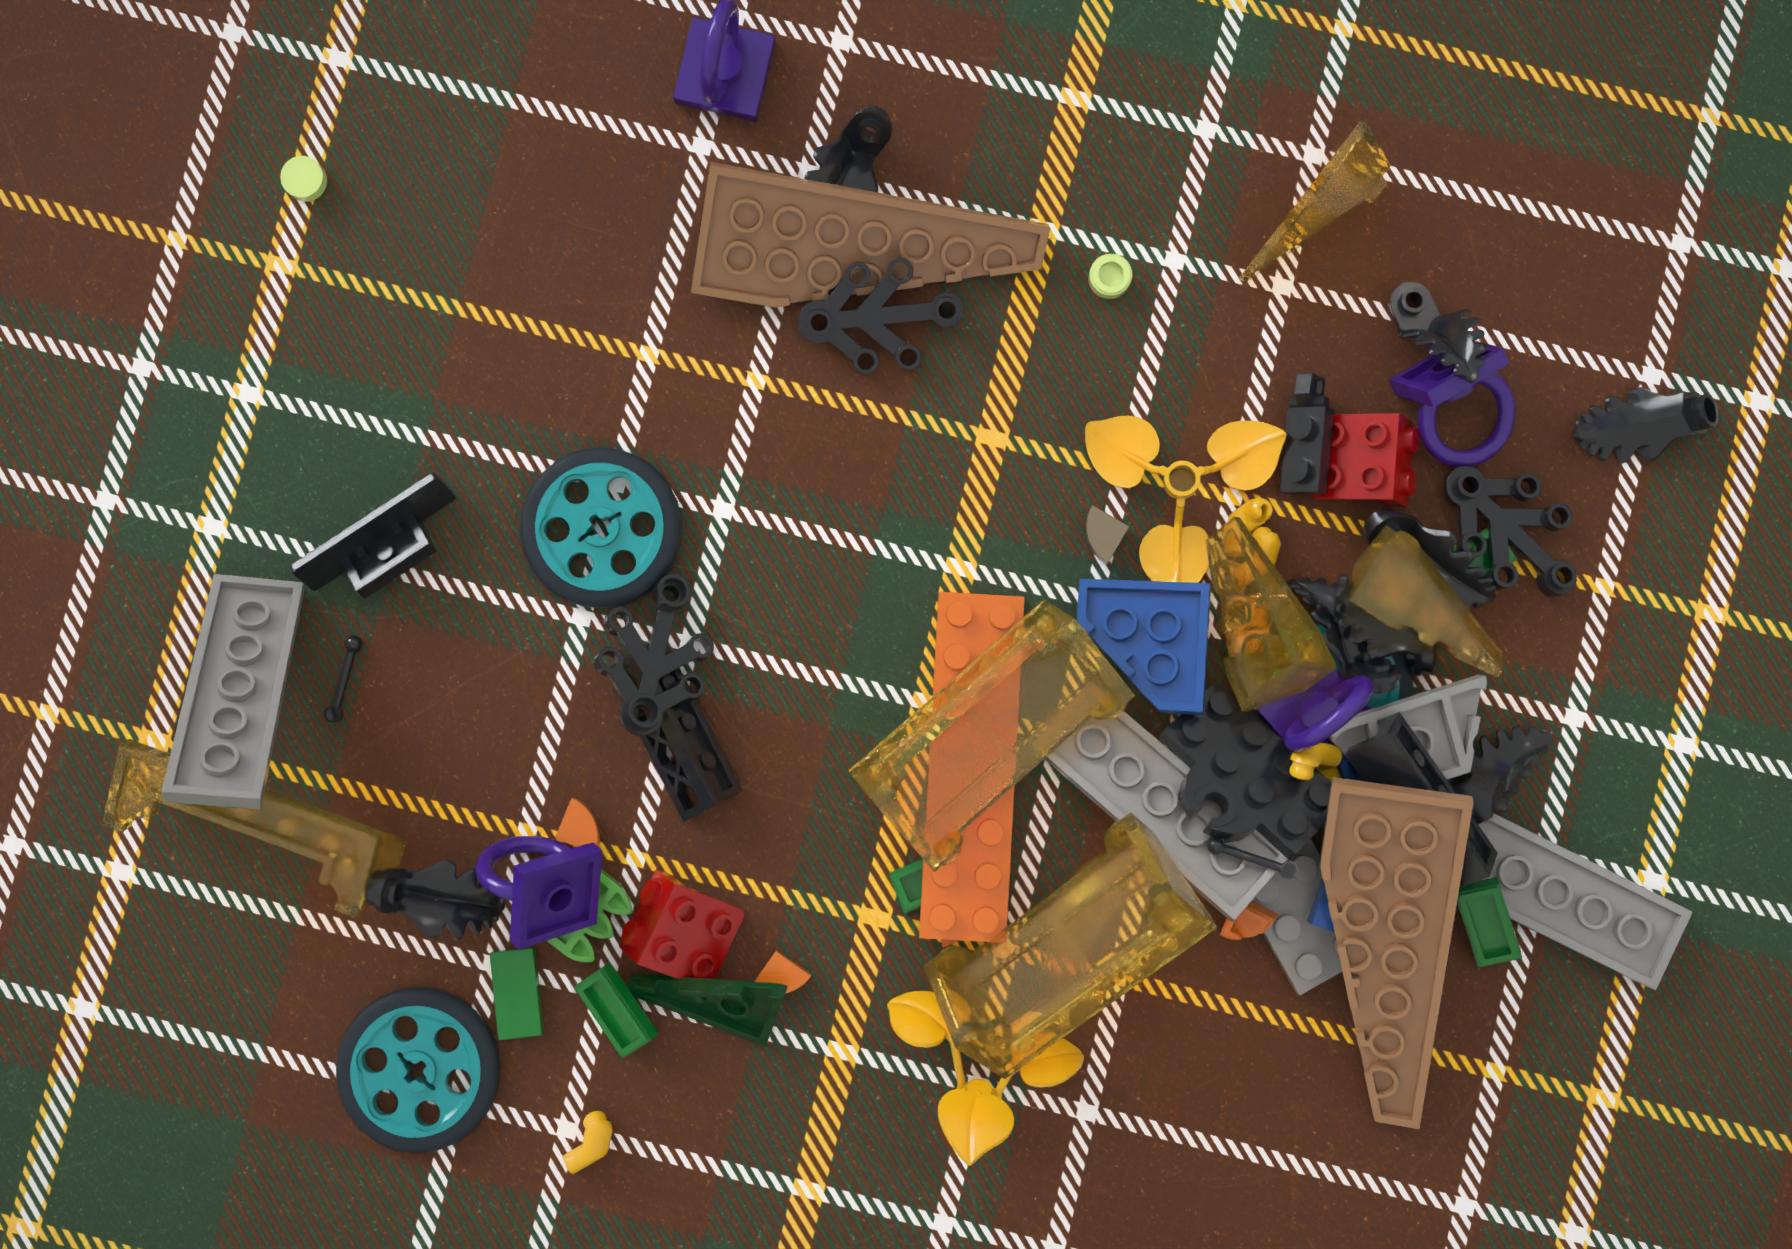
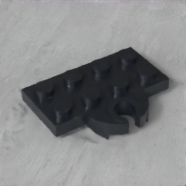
(1247, 773)

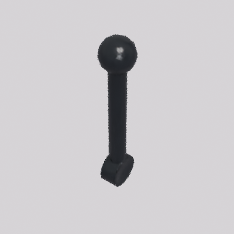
(335, 713)
(1287, 870)

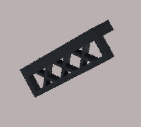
(697, 751)

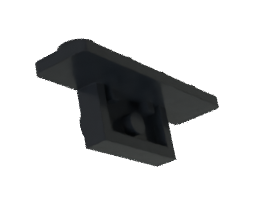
(380, 543)

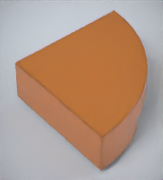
(578, 825)
(1251, 922)
(783, 971)

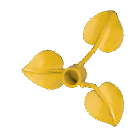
(1127, 444)
(974, 1113)

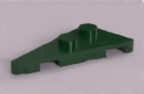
(729, 1005)

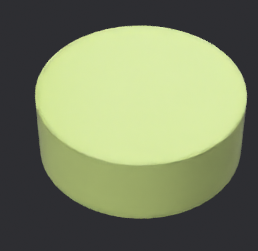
(303, 178)
(1110, 276)

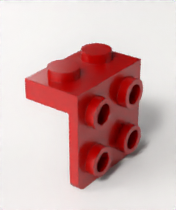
(1372, 458)
(680, 929)

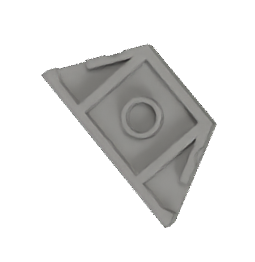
(1439, 717)

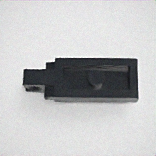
(1307, 438)

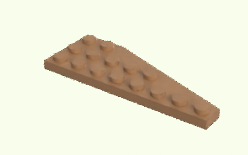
(793, 237)
(1392, 896)

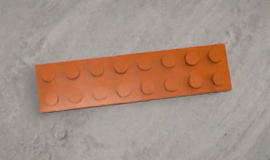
(972, 892)

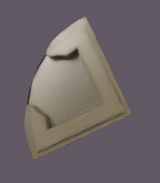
(1103, 533)

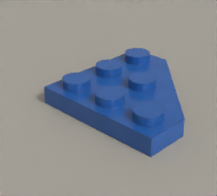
(1153, 636)

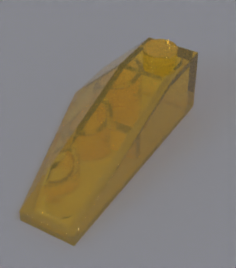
(1337, 191)
(1405, 587)
(1267, 631)

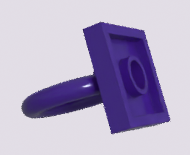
(724, 65)
(1435, 384)
(1318, 711)
(547, 893)

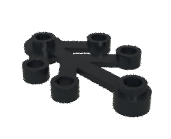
(872, 316)
(1506, 525)
(652, 660)

